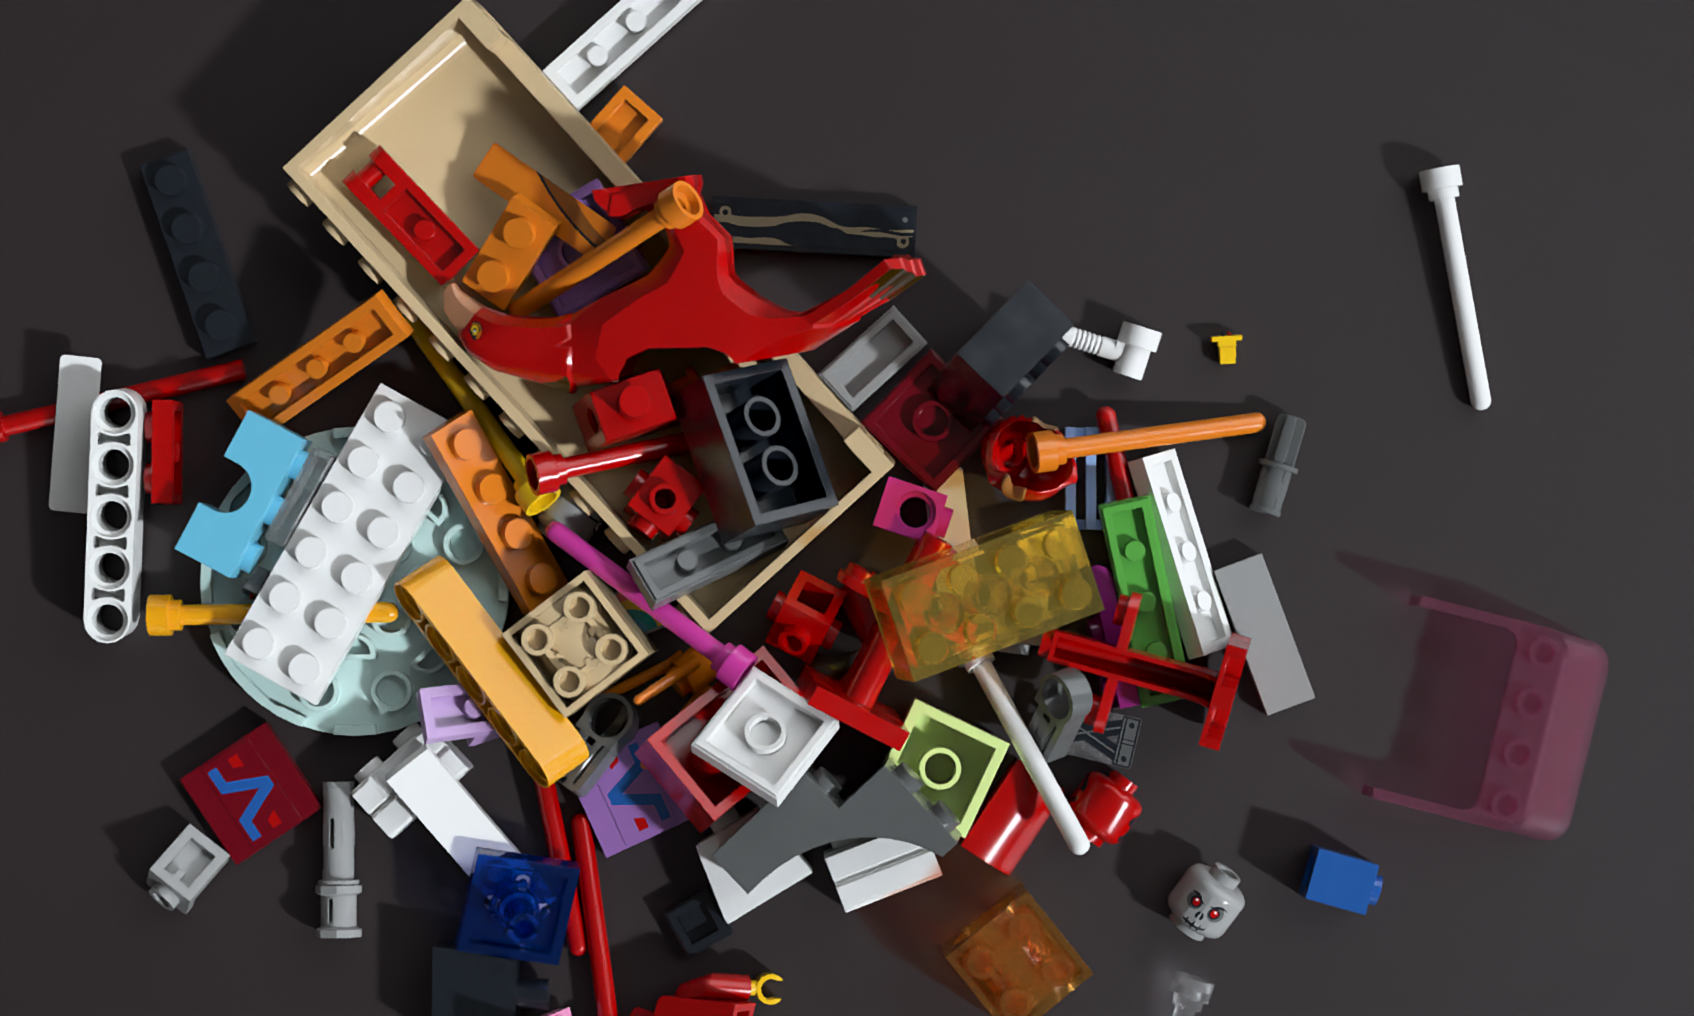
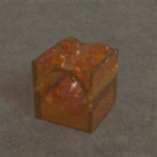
(1016, 957)

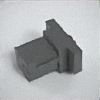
(253, 586)

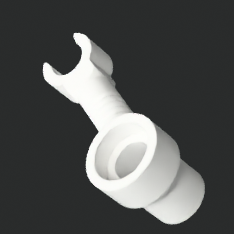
(1128, 351)

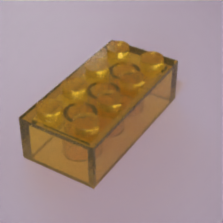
(984, 595)

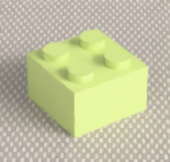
(950, 759)

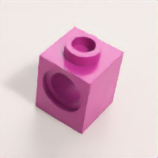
(895, 494)

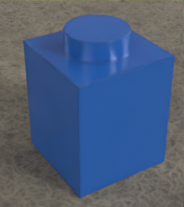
(1340, 880)

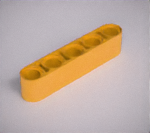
(491, 671)

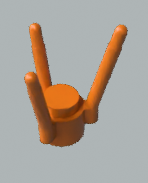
(684, 670)

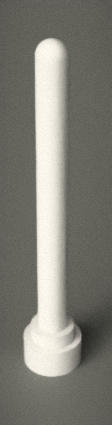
(1442, 188)
(1029, 753)

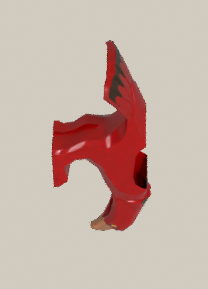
(682, 303)

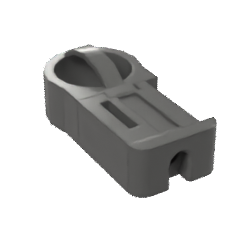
(1056, 718)
(603, 747)

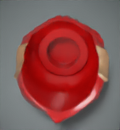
(1008, 465)

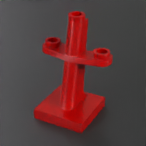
(1173, 677)
(855, 695)

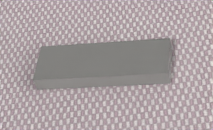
(1272, 650)

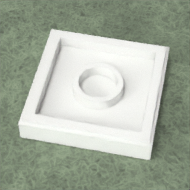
(765, 736)

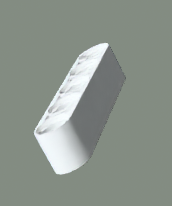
(102, 537)

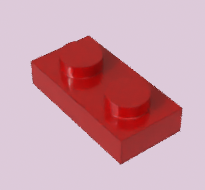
(165, 474)

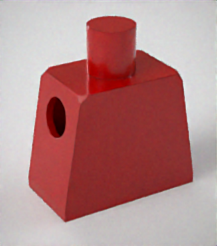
(626, 411)

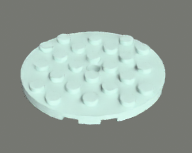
(387, 660)

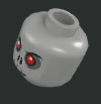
(1206, 901)

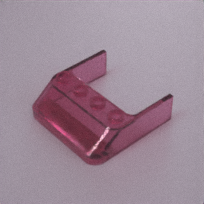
(1538, 731)

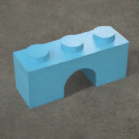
(231, 539)

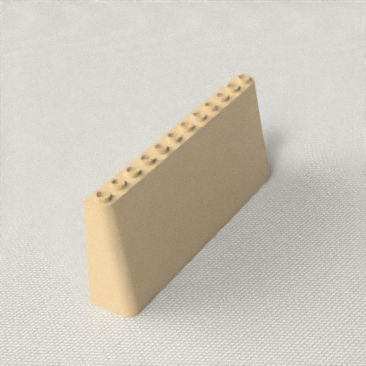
(438, 119)

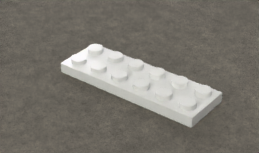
(343, 549)

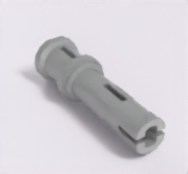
(338, 887)

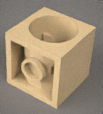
(579, 642)

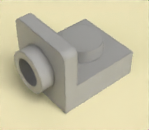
(185, 870)

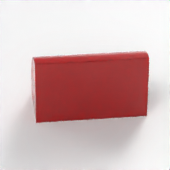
(1007, 820)

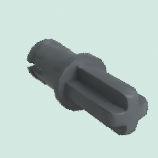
(1278, 465)

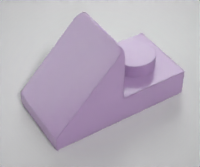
(451, 715)

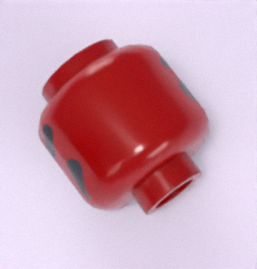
(1105, 806)

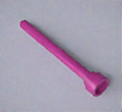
(727, 660)

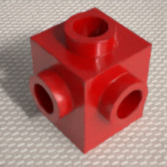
(673, 485)
(805, 617)

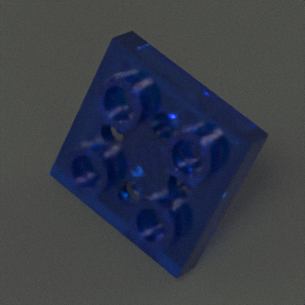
(531, 931)

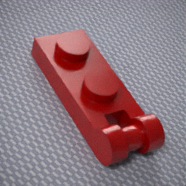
(413, 217)

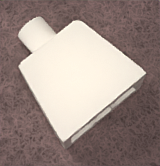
(729, 895)

